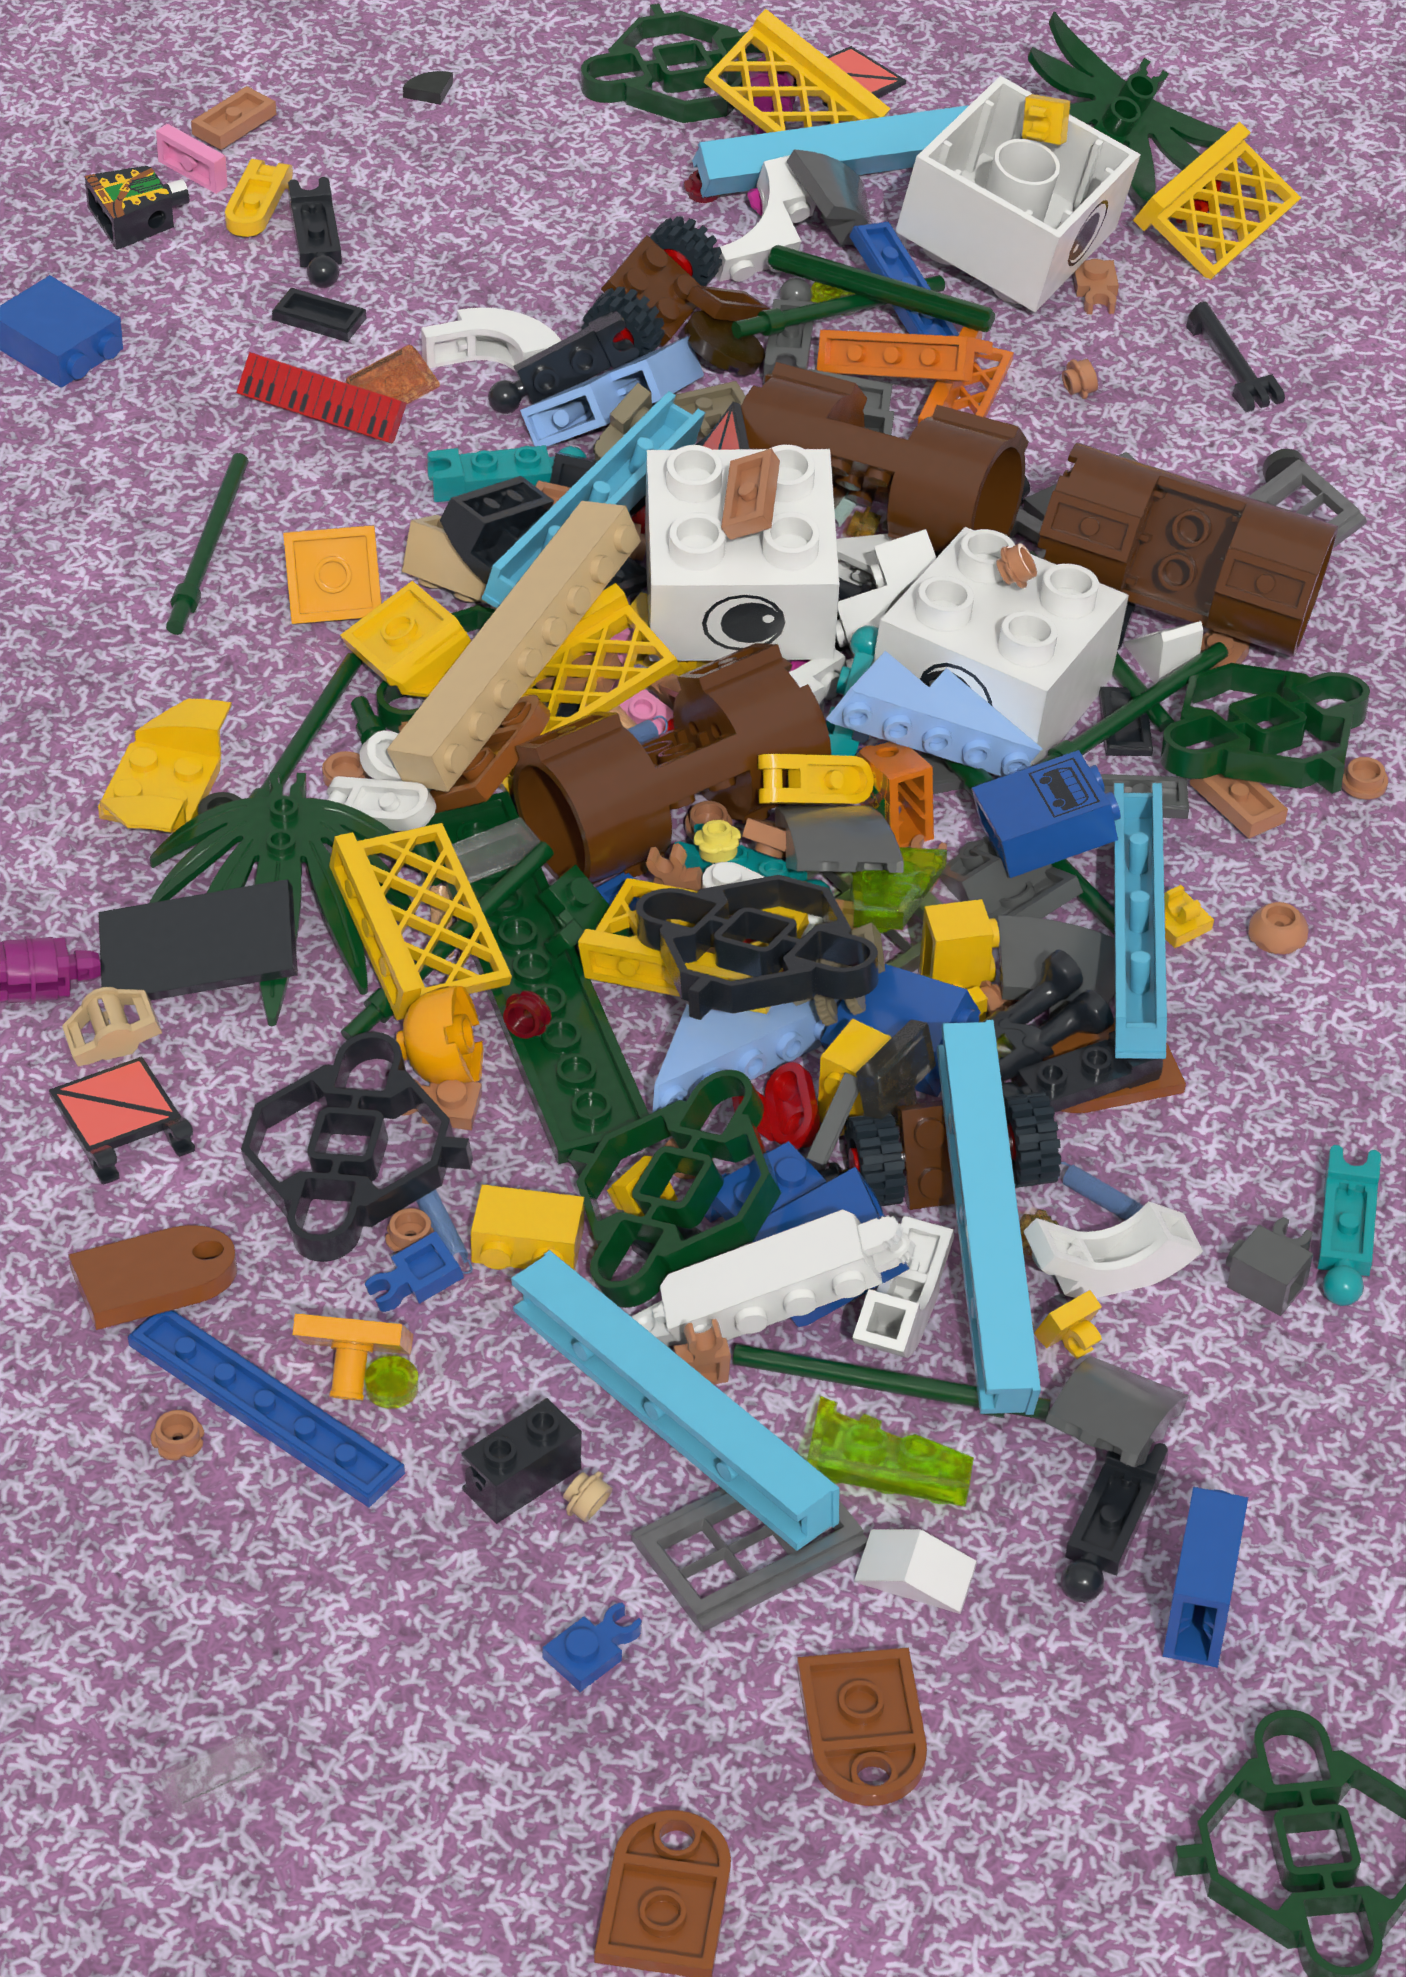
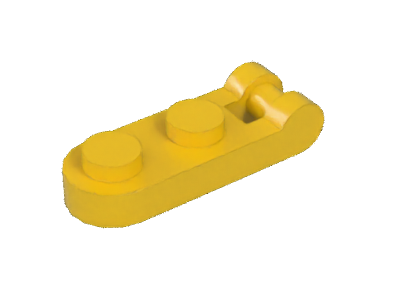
(256, 197)
(815, 779)

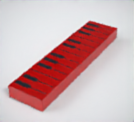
(321, 397)

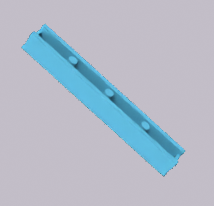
(863, 145)
(614, 479)
(1139, 926)
(988, 1220)
(677, 1402)

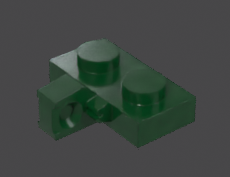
(576, 908)

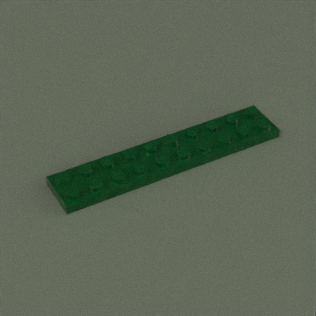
(576, 1064)

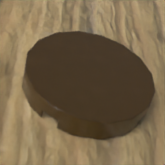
(718, 346)

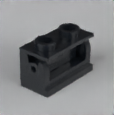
(522, 1460)

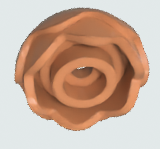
(1278, 928)

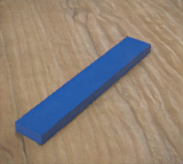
(267, 1406)

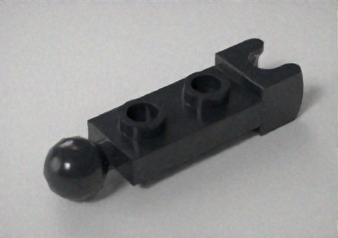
(316, 232)
(565, 364)
(1084, 1075)
(1110, 1522)

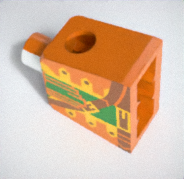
(903, 781)

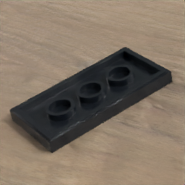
(200, 941)

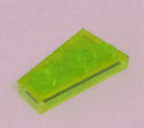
(893, 898)
(874, 1459)

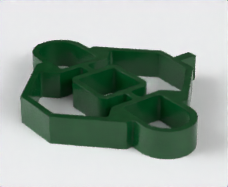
(638, 91)
(1247, 750)
(693, 1157)
(1302, 1808)

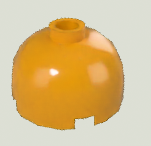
(441, 1037)

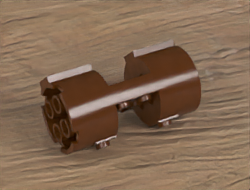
(943, 478)
(1189, 547)
(610, 797)

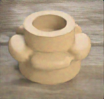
(586, 1495)

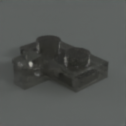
(895, 1070)

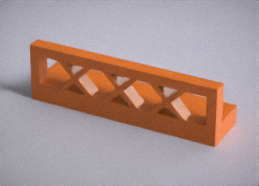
(899, 355)
(947, 392)

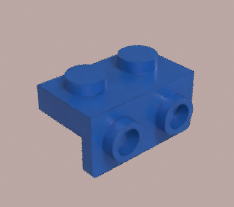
(792, 1173)

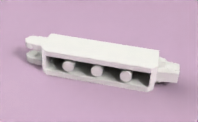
(778, 1277)

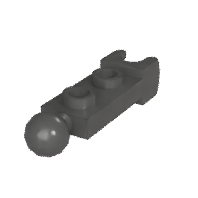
(794, 343)

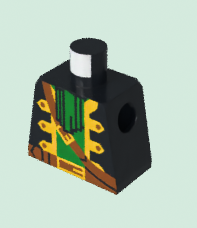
(133, 203)

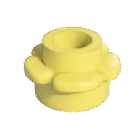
(717, 841)

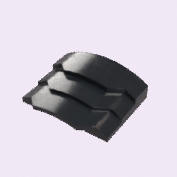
(495, 517)

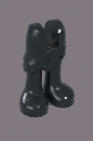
(1029, 1044)

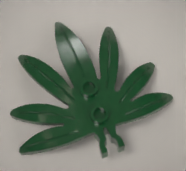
(1123, 107)
(280, 836)

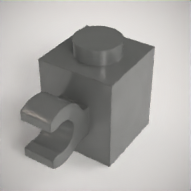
(1270, 1266)

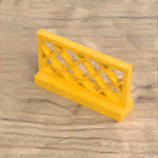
(811, 69)
(1191, 183)
(601, 622)
(377, 918)
(634, 965)

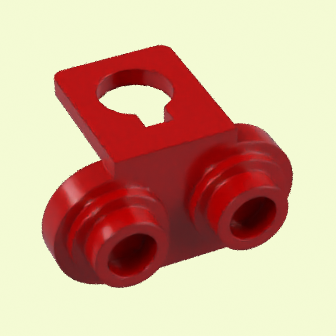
(789, 1107)

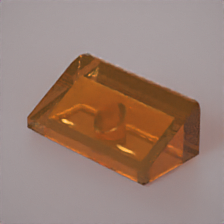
(398, 376)

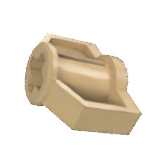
(115, 1038)

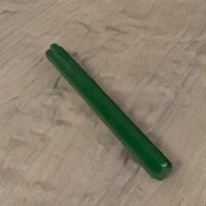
(881, 288)

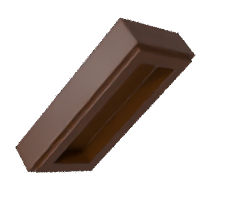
(725, 303)

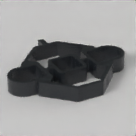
(767, 987)
(351, 1176)

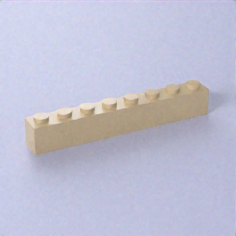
(514, 646)

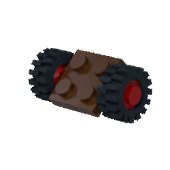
(655, 283)
(921, 1163)

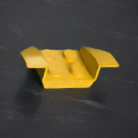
(408, 640)
(167, 767)

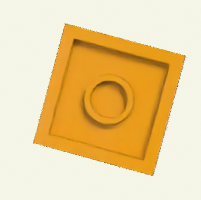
(332, 573)
(352, 1343)

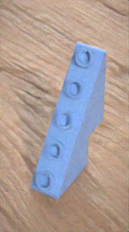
(592, 401)
(935, 719)
(735, 1041)

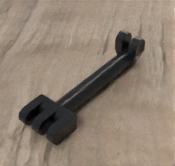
(1250, 386)

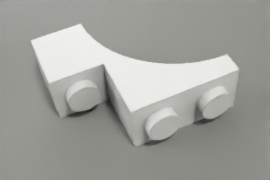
(783, 204)
(897, 568)

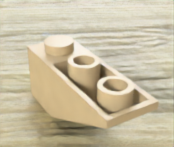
(437, 563)

